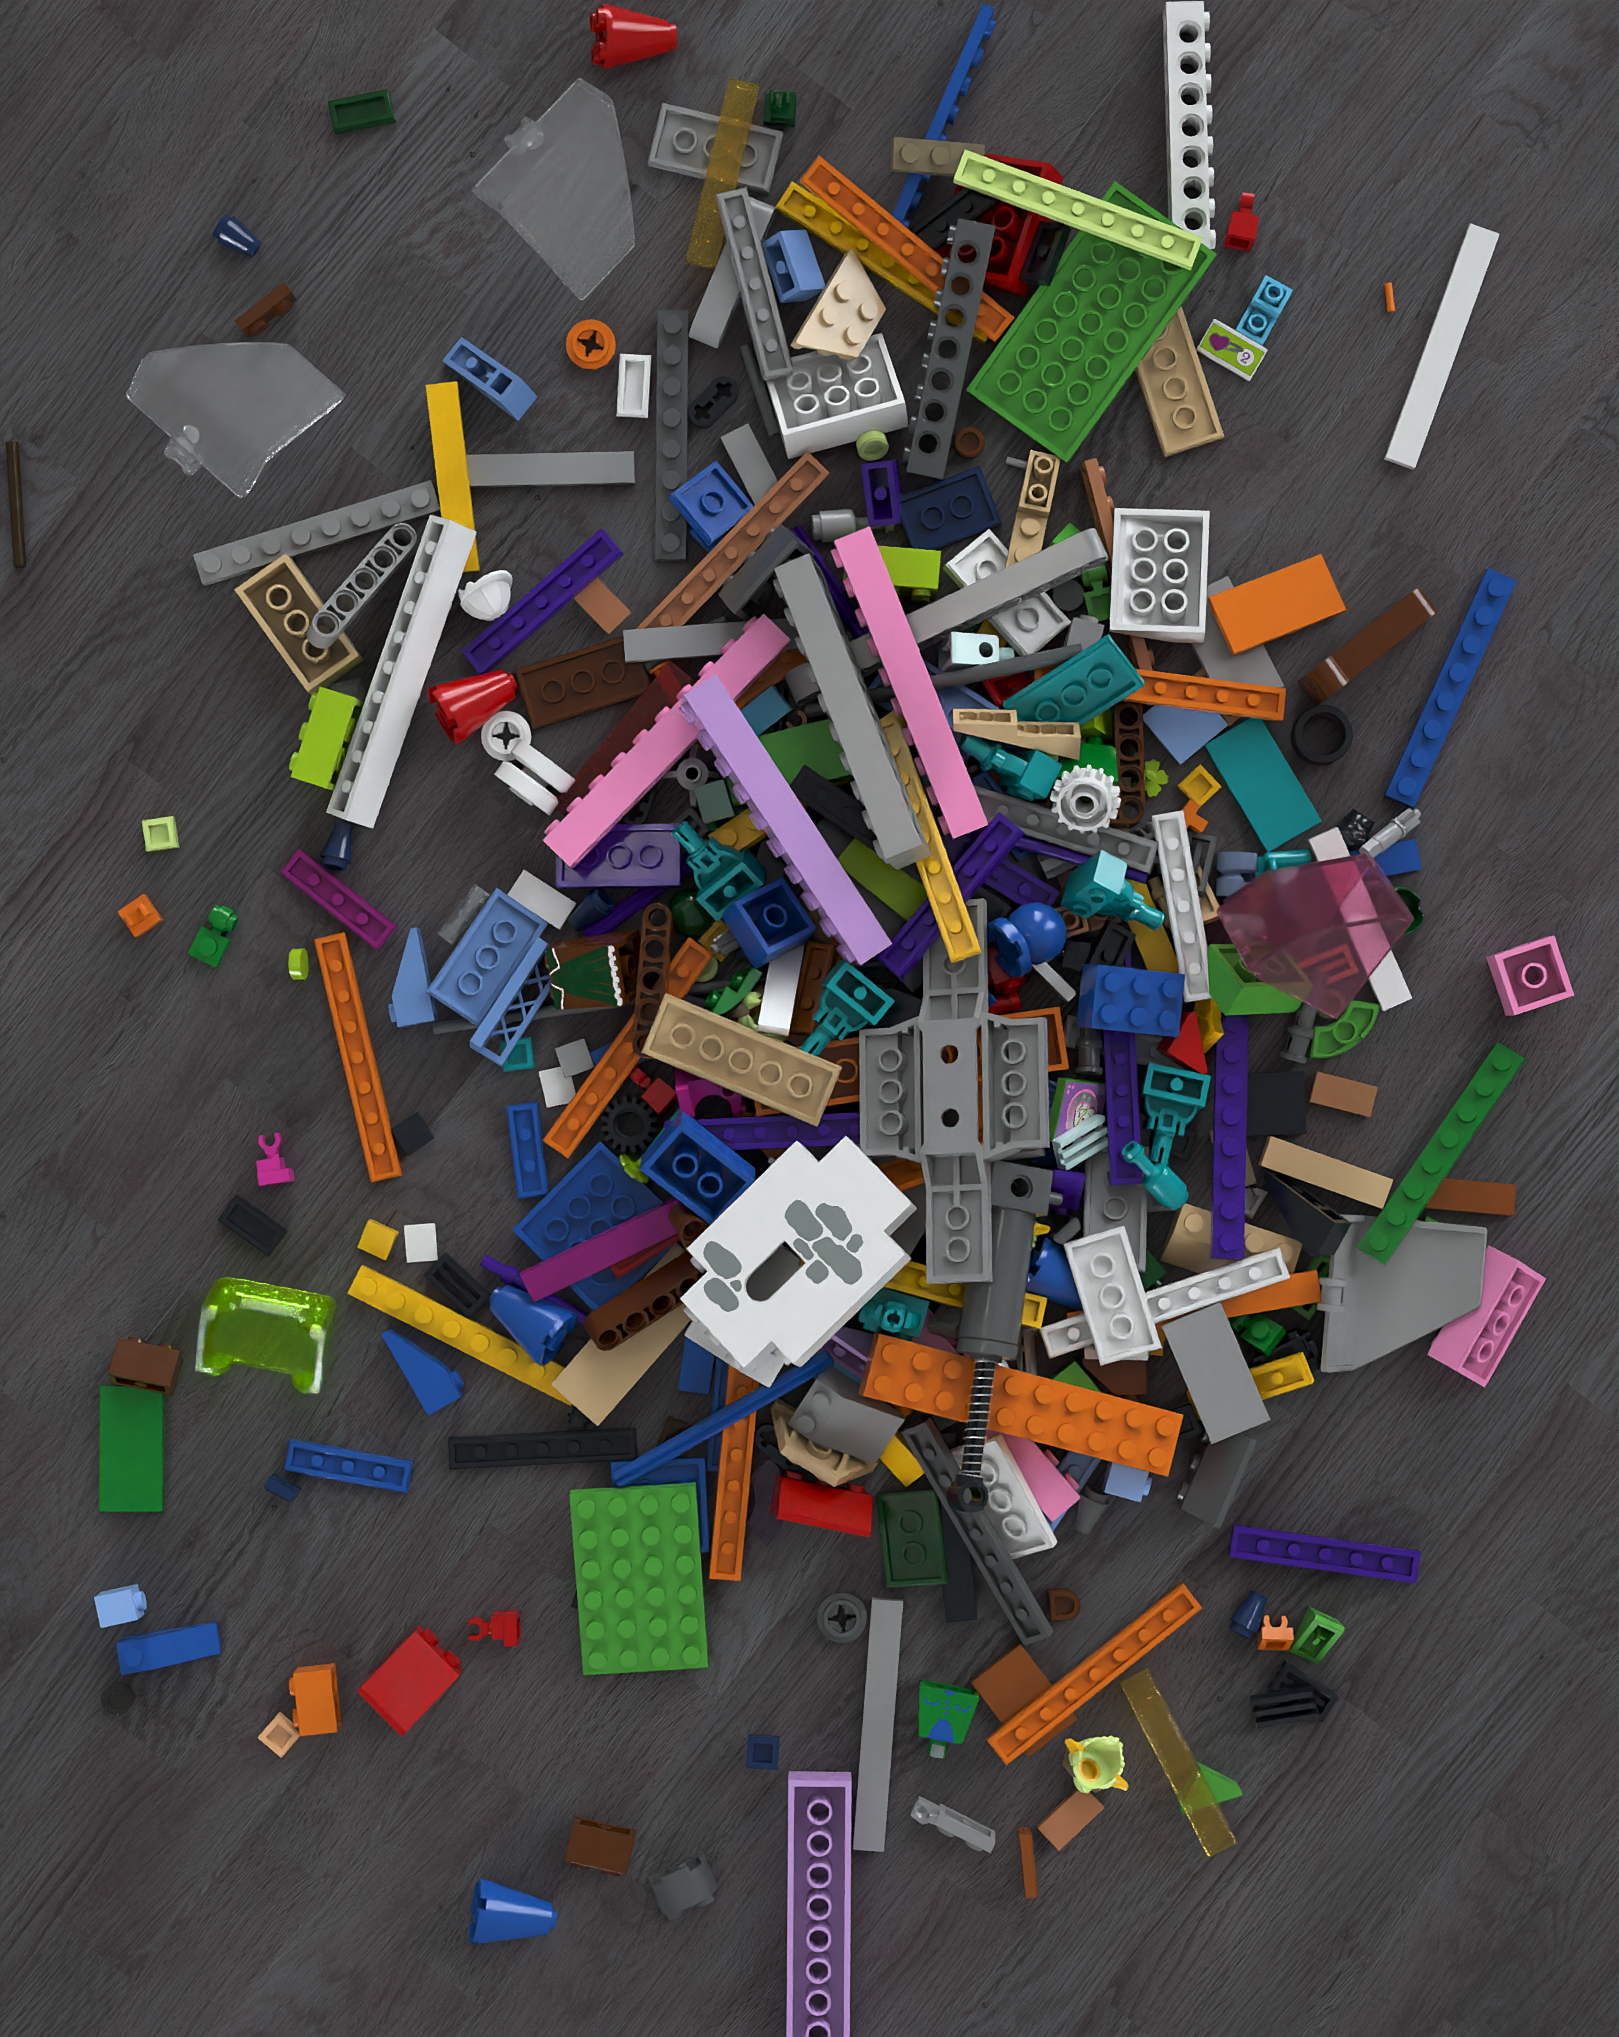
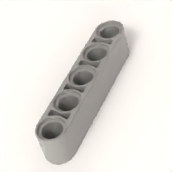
(723, 290)
(355, 597)

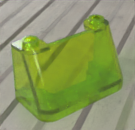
(266, 1330)

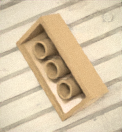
(1190, 1242)

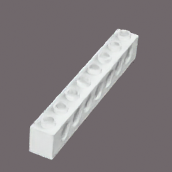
(1191, 19)

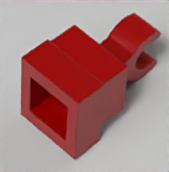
(1242, 225)
(657, 1093)
(503, 1625)

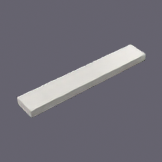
(1183, 903)
(1387, 978)

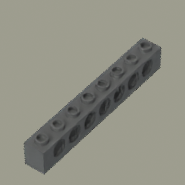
(980, 238)

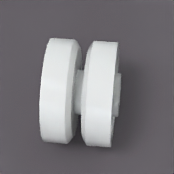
(534, 777)

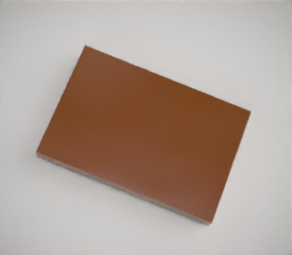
(1012, 1685)

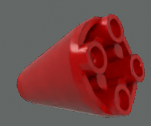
(628, 36)

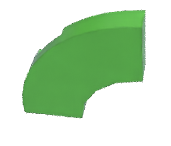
(1345, 1031)

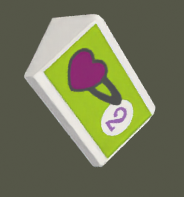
(1231, 349)

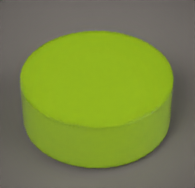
(298, 964)

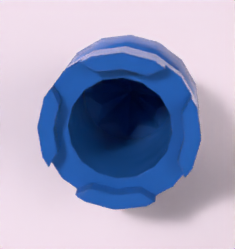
(1028, 937)

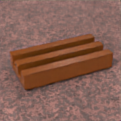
(1027, 1862)

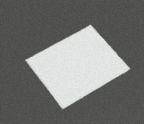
(556, 1087)
(420, 1242)

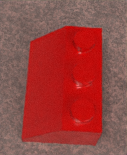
(822, 1504)

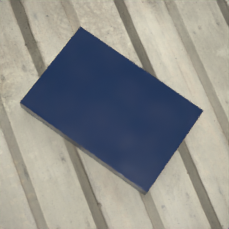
(948, 511)

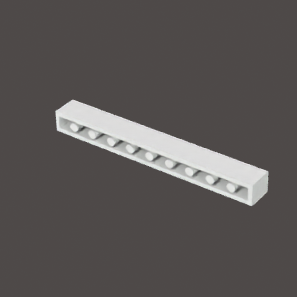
(401, 671)

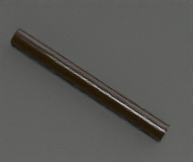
(16, 506)

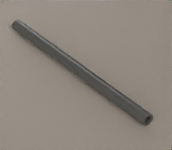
(974, 674)

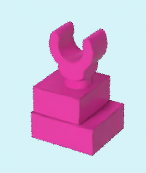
(273, 1169)

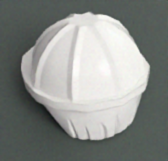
(488, 596)

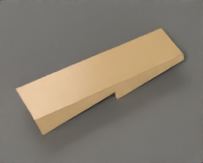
(1002, 726)
(1325, 1172)

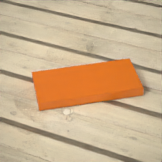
(1276, 605)

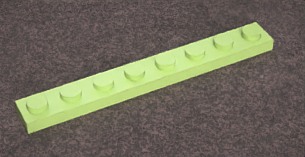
(1077, 209)

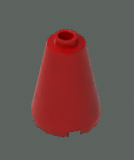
(471, 702)

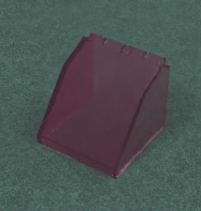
(1317, 928)

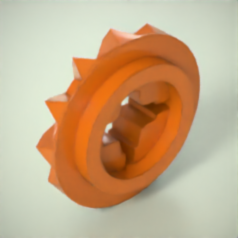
(585, 331)

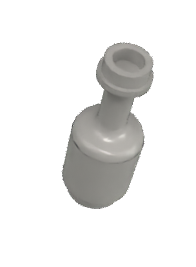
(839, 523)

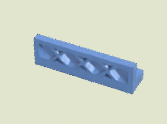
(504, 1004)

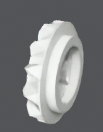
(496, 725)

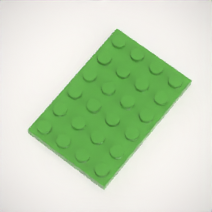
(639, 1578)

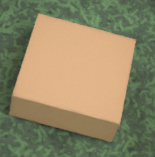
(280, 1735)

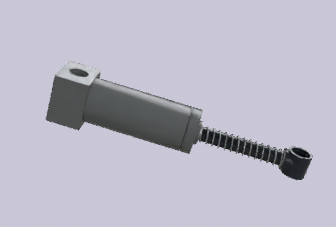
(995, 1309)

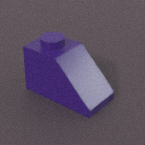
(882, 492)
(1070, 1185)

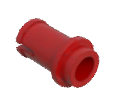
(1005, 1004)

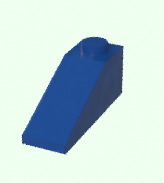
(427, 1375)
(167, 1647)

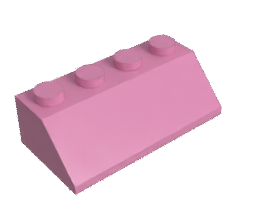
(1480, 1338)

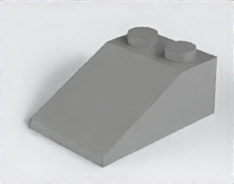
(843, 1419)

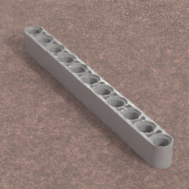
(977, 602)

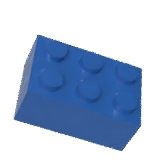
(1130, 1000)
(697, 1168)

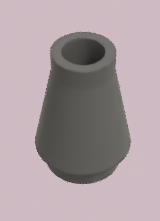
(1090, 1508)

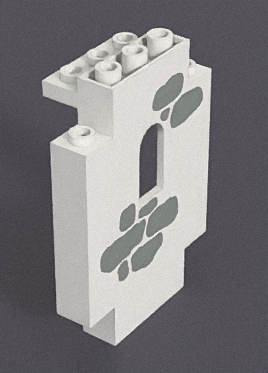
(839, 1224)

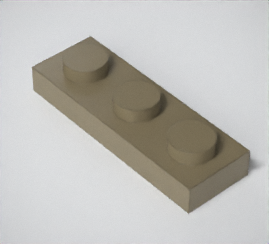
(929, 156)

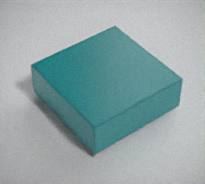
(521, 1056)

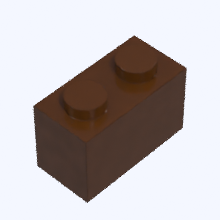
(145, 1366)
(600, 1846)

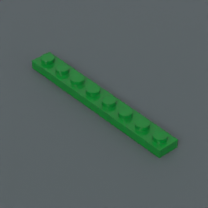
(1441, 1153)

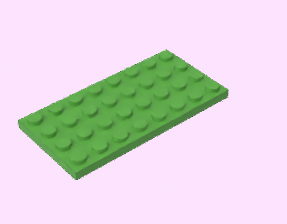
(1084, 334)

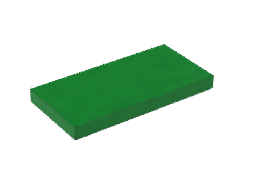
(131, 1450)

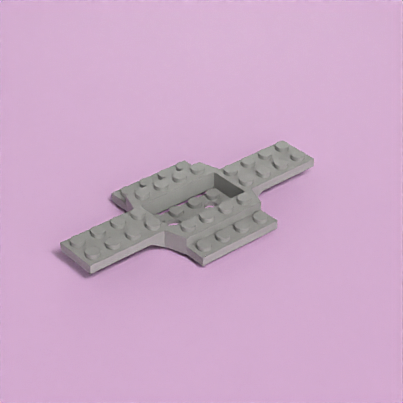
(911, 1087)

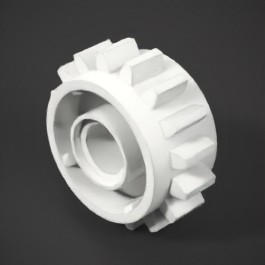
(1085, 783)

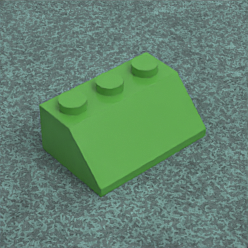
(1239, 990)

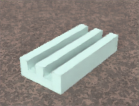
(1082, 1147)

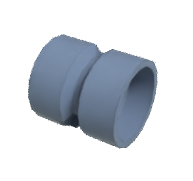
(1235, 871)

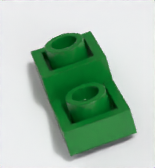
(726, 998)

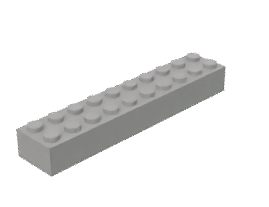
(852, 712)

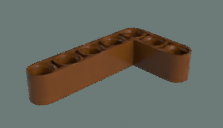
(1367, 646)
(1129, 765)
(646, 966)
(653, 1295)

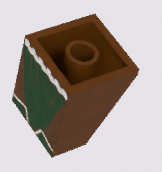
(594, 970)

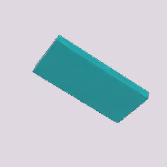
(1079, 686)
(1262, 783)

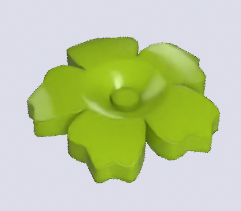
(1153, 778)
(631, 1165)

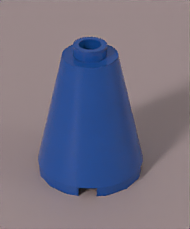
(1051, 1274)
(534, 1325)
(507, 1914)

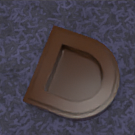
(1062, 1604)

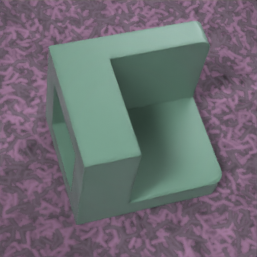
(714, 801)

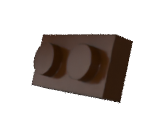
(257, 317)

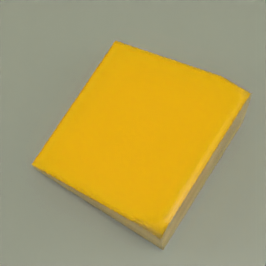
(377, 1239)

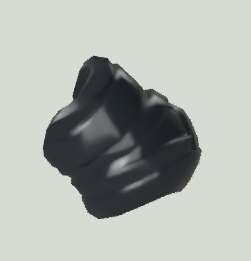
(1355, 829)

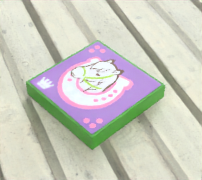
(1074, 1103)

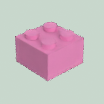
(1530, 976)

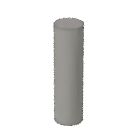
(1016, 462)

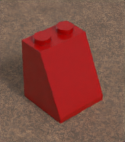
(410, 1679)

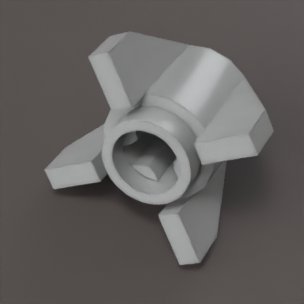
(703, 777)

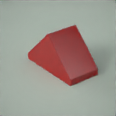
(1004, 687)
(1188, 1047)

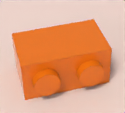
(316, 1699)

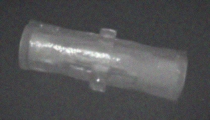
(463, 914)

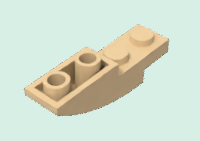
(1033, 506)

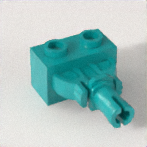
(1023, 774)
(719, 870)
(1101, 889)
(849, 1004)
(1171, 1098)
(895, 1313)

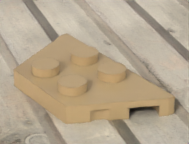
(843, 313)
(822, 1461)

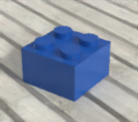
(769, 922)

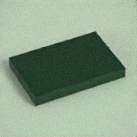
(912, 1538)

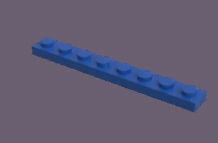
(947, 108)
(1450, 688)

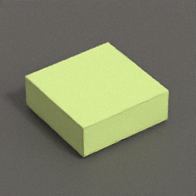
(160, 834)

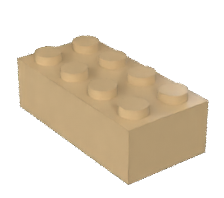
(284, 609)

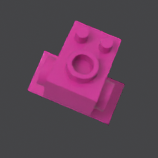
(692, 1089)

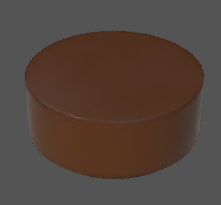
(969, 442)

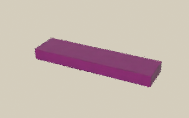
(338, 899)

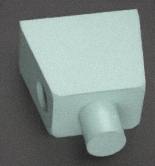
(969, 650)

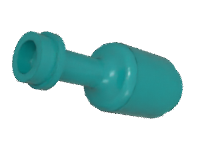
(1158, 1178)

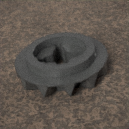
(831, 1628)

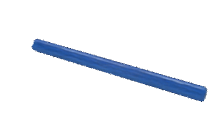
(722, 1419)

